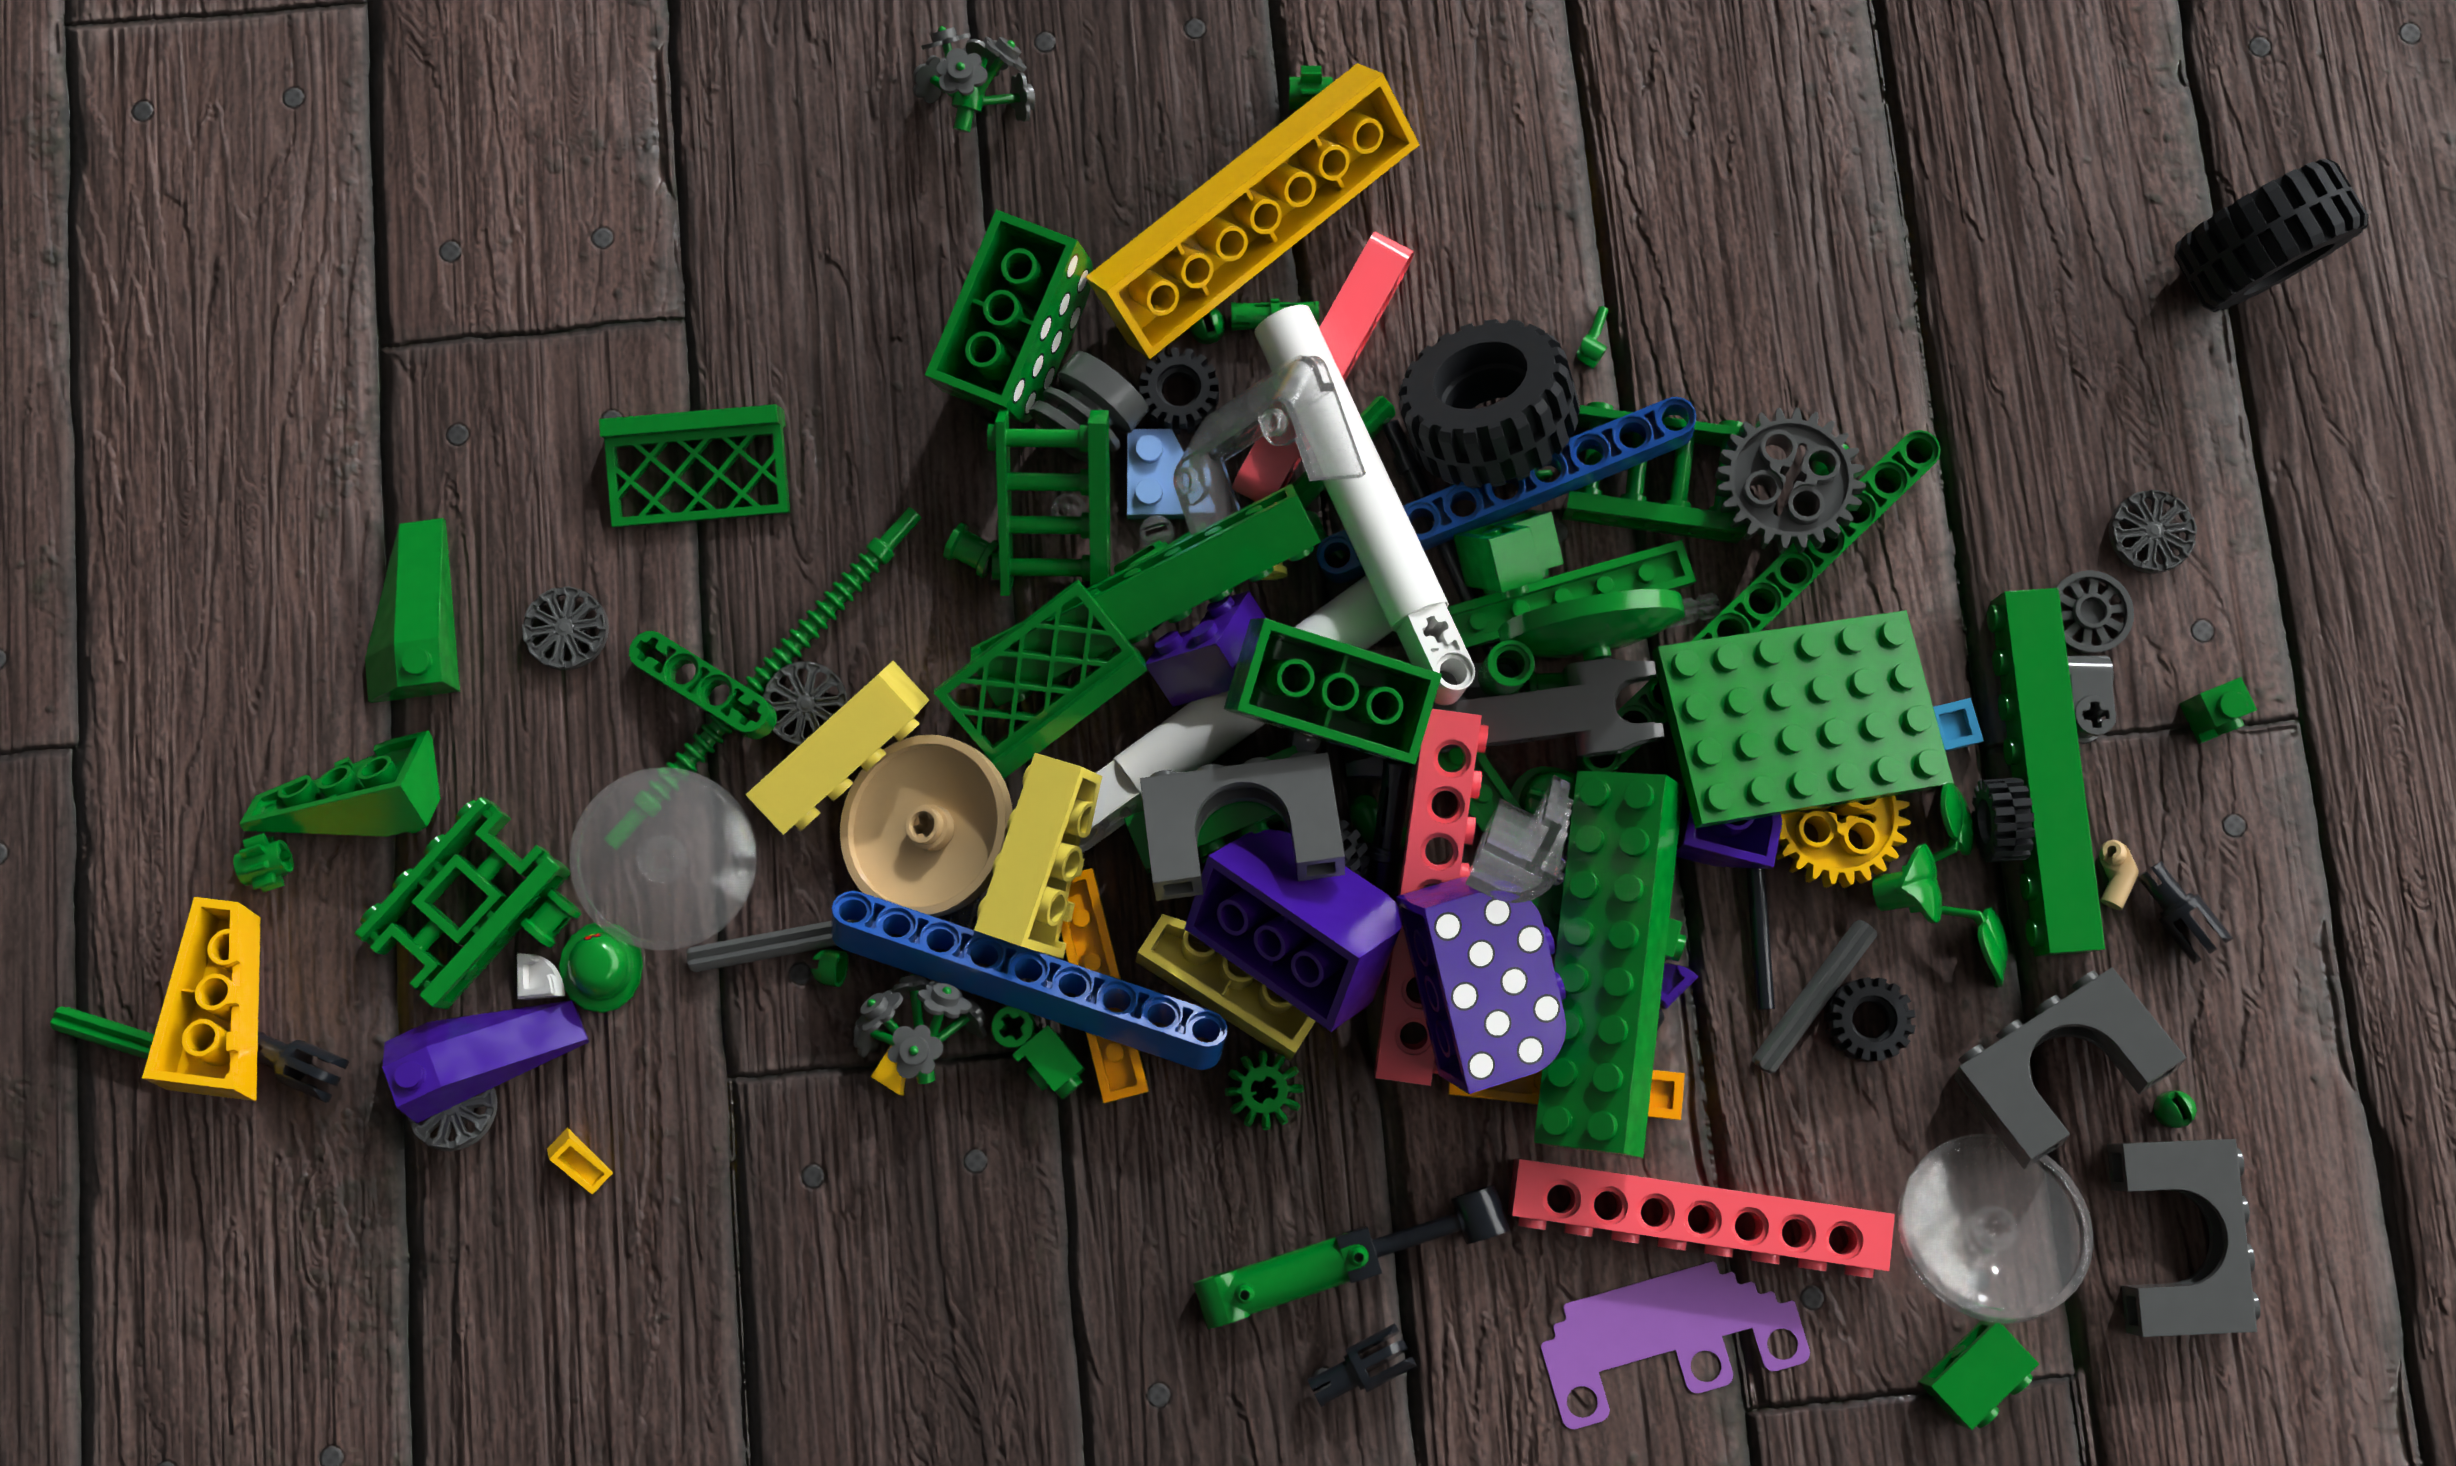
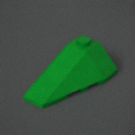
(414, 626)
(371, 797)

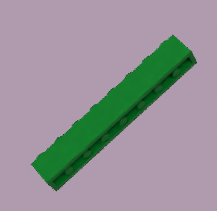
(1167, 586)
(2046, 756)

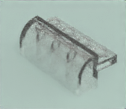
(1520, 850)

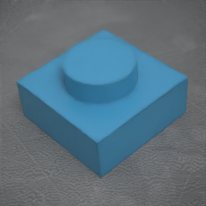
(1958, 724)

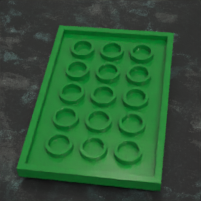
(1801, 718)

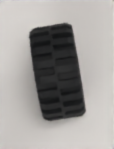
(2270, 235)
(1497, 439)

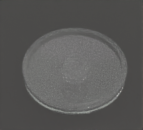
(663, 858)
(1993, 1234)

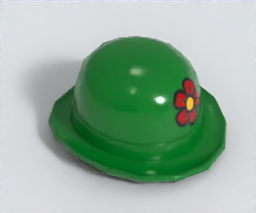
(600, 969)

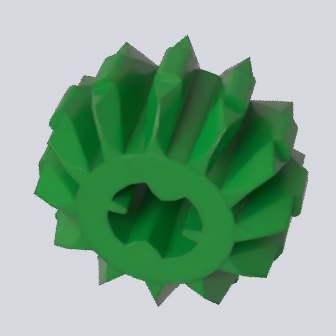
(1269, 1105)

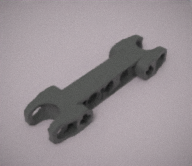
(1579, 710)

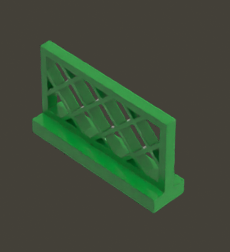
(694, 427)
(1063, 711)

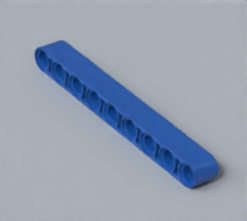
(1531, 490)
(1043, 996)

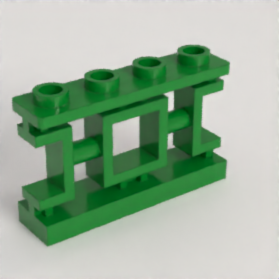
(487, 928)

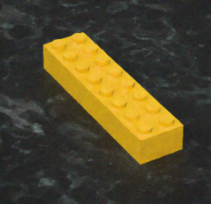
(1253, 210)

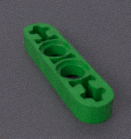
(702, 684)

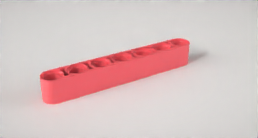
(1346, 334)

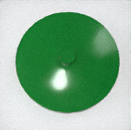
(1595, 623)

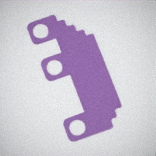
(1660, 1315)

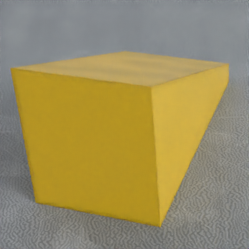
(887, 1074)
(578, 1161)

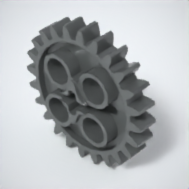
(1827, 495)

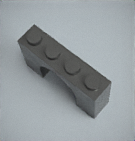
(1293, 787)
(2097, 1011)
(2221, 1291)

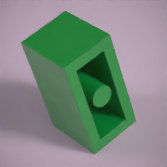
(1979, 1374)

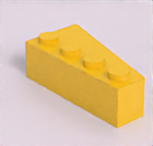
(211, 1006)

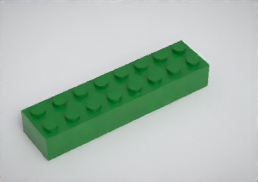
(1611, 961)

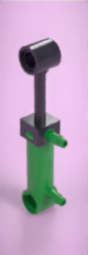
(1338, 1260)

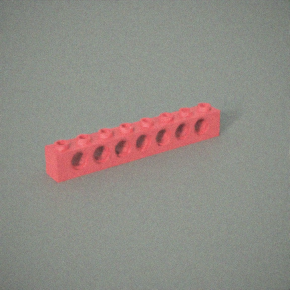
(1394, 1057)
(1867, 1230)

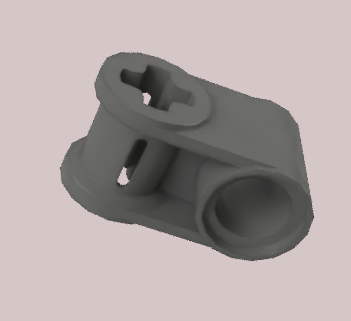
(2092, 695)

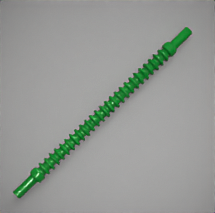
(879, 552)

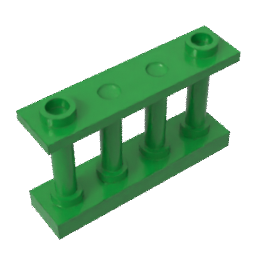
(1090, 482)
(1632, 508)

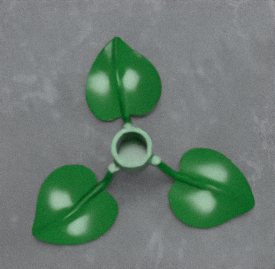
(1919, 888)

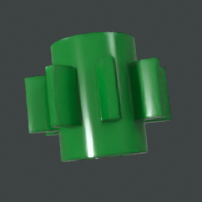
(1306, 86)
(263, 862)

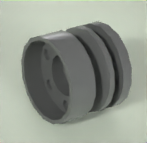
(1089, 387)

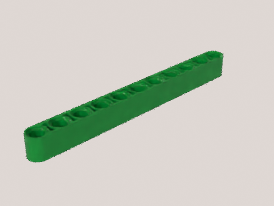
(1777, 592)

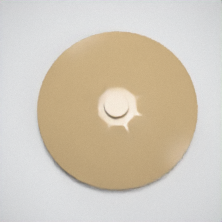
(925, 825)

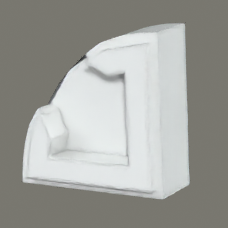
(537, 978)

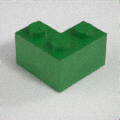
(1509, 553)

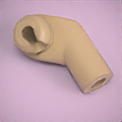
(2120, 871)

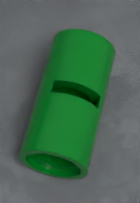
(1514, 654)

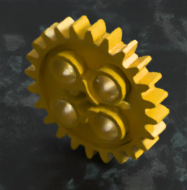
(1833, 852)

